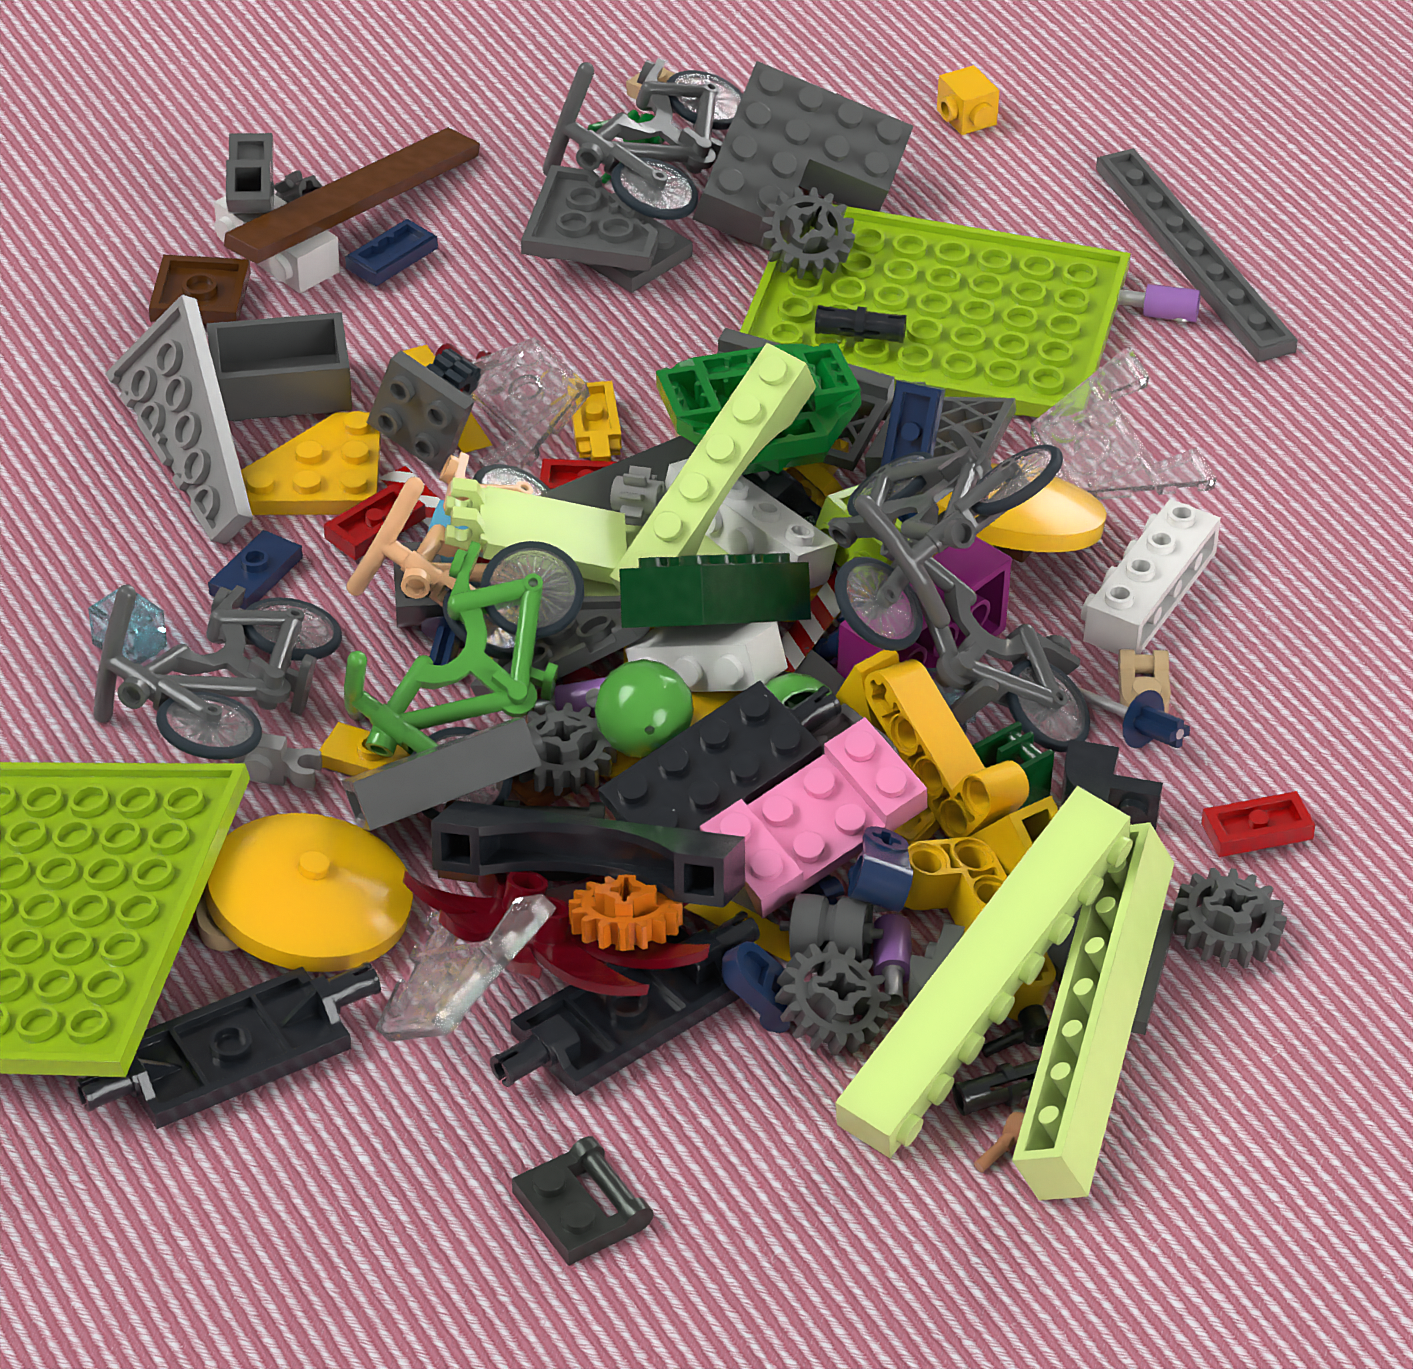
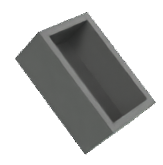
(281, 366)

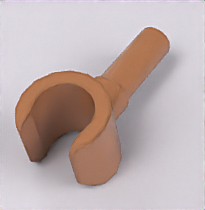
(1004, 1143)

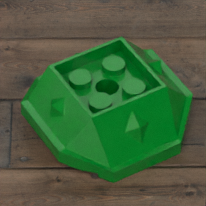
(702, 385)

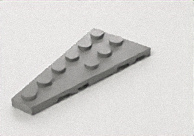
(182, 415)

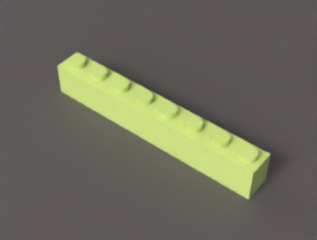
(983, 973)
(1093, 1023)

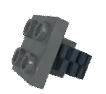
(426, 405)

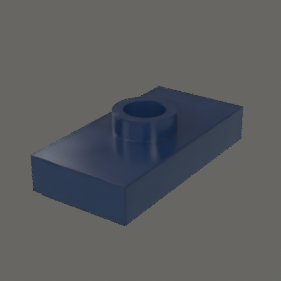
(391, 252)
(258, 567)

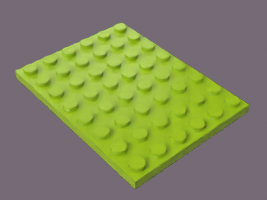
(980, 306)
(98, 900)

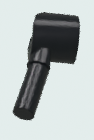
(1032, 1031)

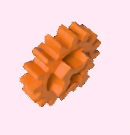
(623, 913)

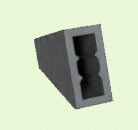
(443, 773)

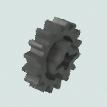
(795, 218)
(572, 750)
(1228, 917)
(832, 998)

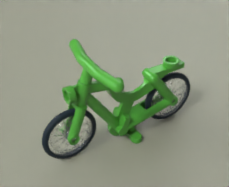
(527, 593)

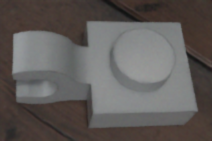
(274, 762)

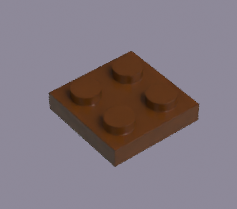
(213, 281)

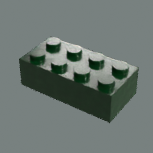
(714, 590)

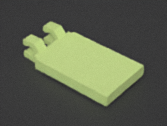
(506, 517)

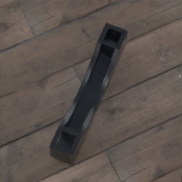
(502, 839)

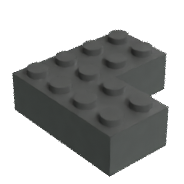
(796, 137)

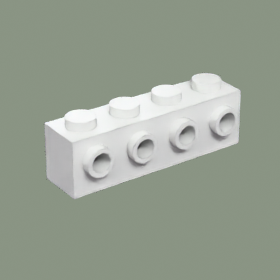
(760, 524)
(1150, 578)

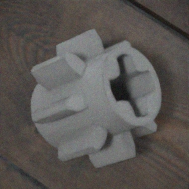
(636, 494)

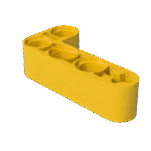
(936, 749)
(964, 878)

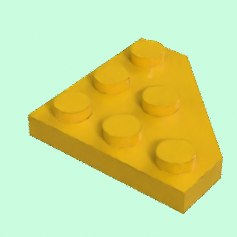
(318, 470)

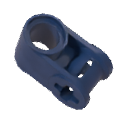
(882, 870)

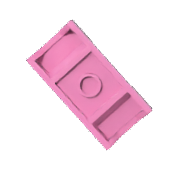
(821, 815)

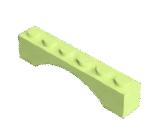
(753, 416)

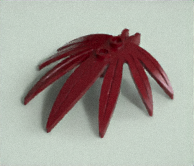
(554, 943)

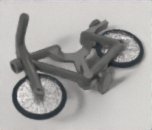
(638, 168)
(919, 482)
(1037, 691)
(195, 709)

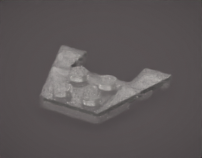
(528, 397)
(1102, 448)
(453, 977)

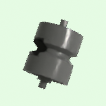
(844, 923)

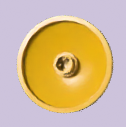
(1051, 521)
(309, 892)

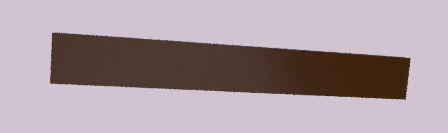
(350, 195)

